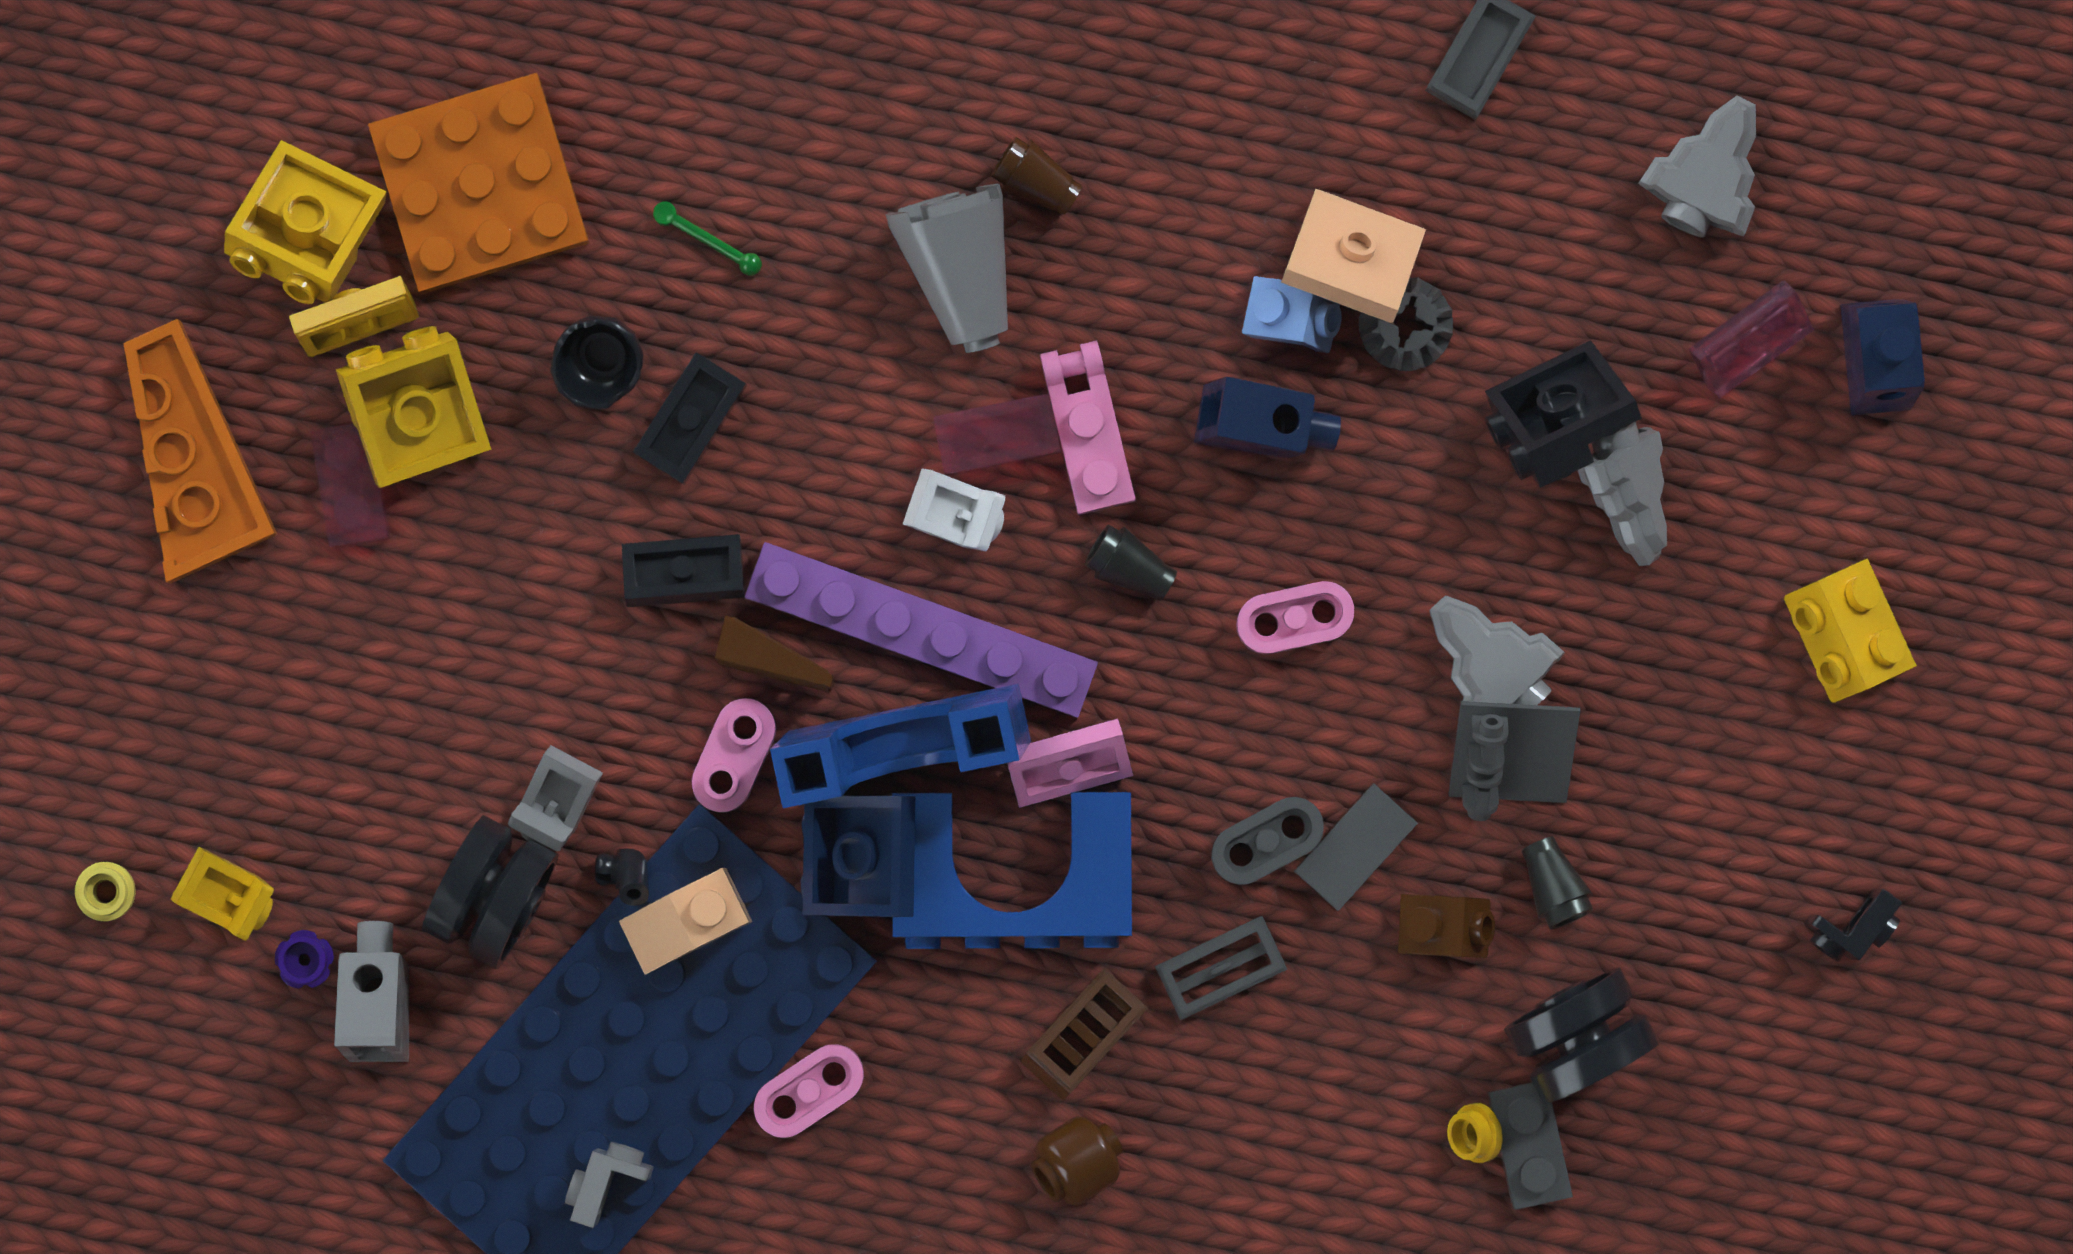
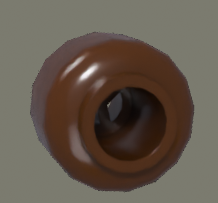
(1077, 1161)

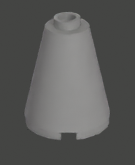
(959, 261)

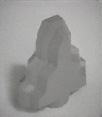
(1709, 174)
(1628, 487)
(1493, 658)

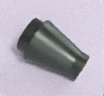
(1128, 563)
(1555, 884)

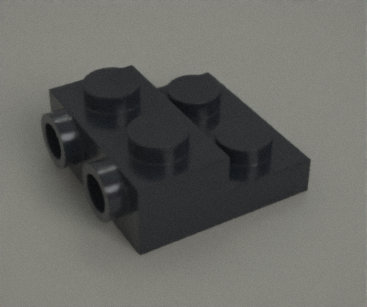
(1557, 412)

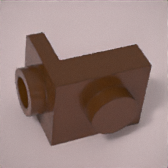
(1445, 926)

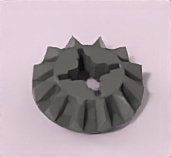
(1421, 347)

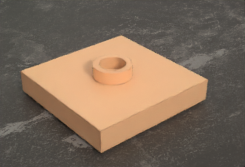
(1354, 256)

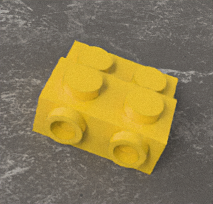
(302, 224)
(412, 405)

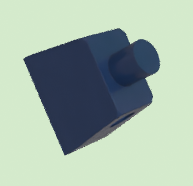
(1882, 355)
(1240, 418)

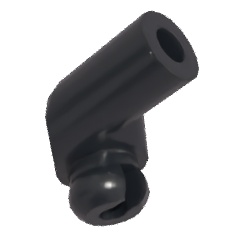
(627, 872)

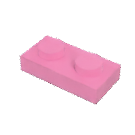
(1070, 763)

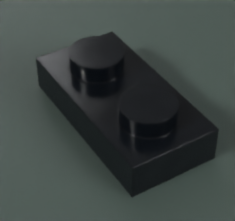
(690, 418)
(683, 570)

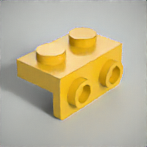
(1849, 631)

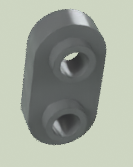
(1267, 841)

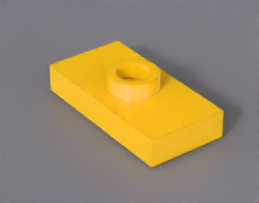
(354, 316)

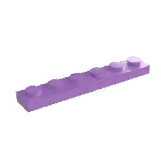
(920, 629)

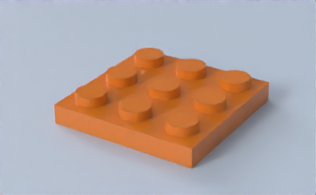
(478, 183)

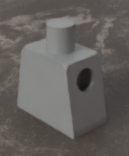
(376, 1022)

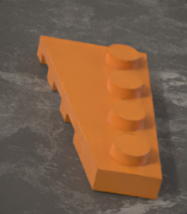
(195, 470)

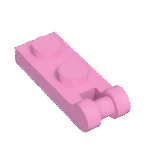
(1088, 430)

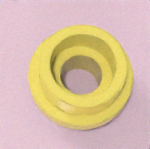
(87, 886)

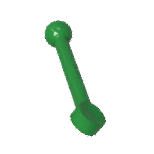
(666, 215)

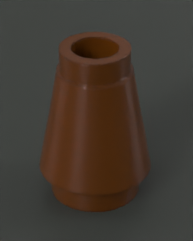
(1035, 177)

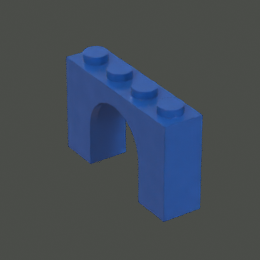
(965, 729)
(1089, 903)

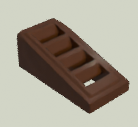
(756, 653)
(1049, 1071)

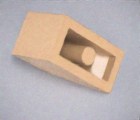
(685, 920)

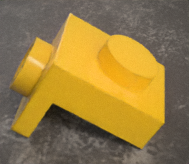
(224, 894)

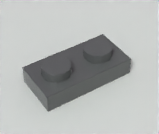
(1530, 1147)

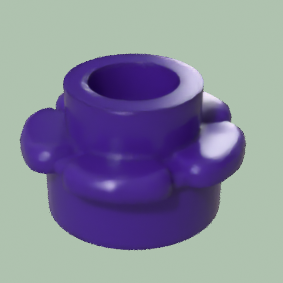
(288, 956)

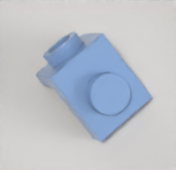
(1290, 315)

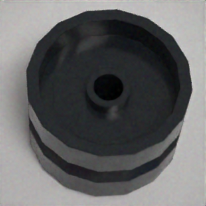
(484, 889)
(1578, 1029)

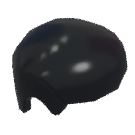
(596, 362)

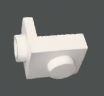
(955, 511)

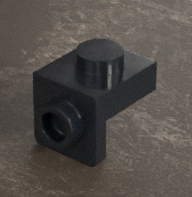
(1870, 924)

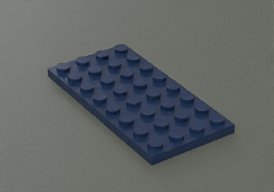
(629, 1059)

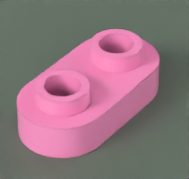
(1294, 617)
(734, 755)
(809, 1090)

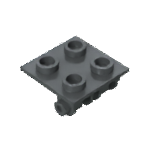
(1512, 754)

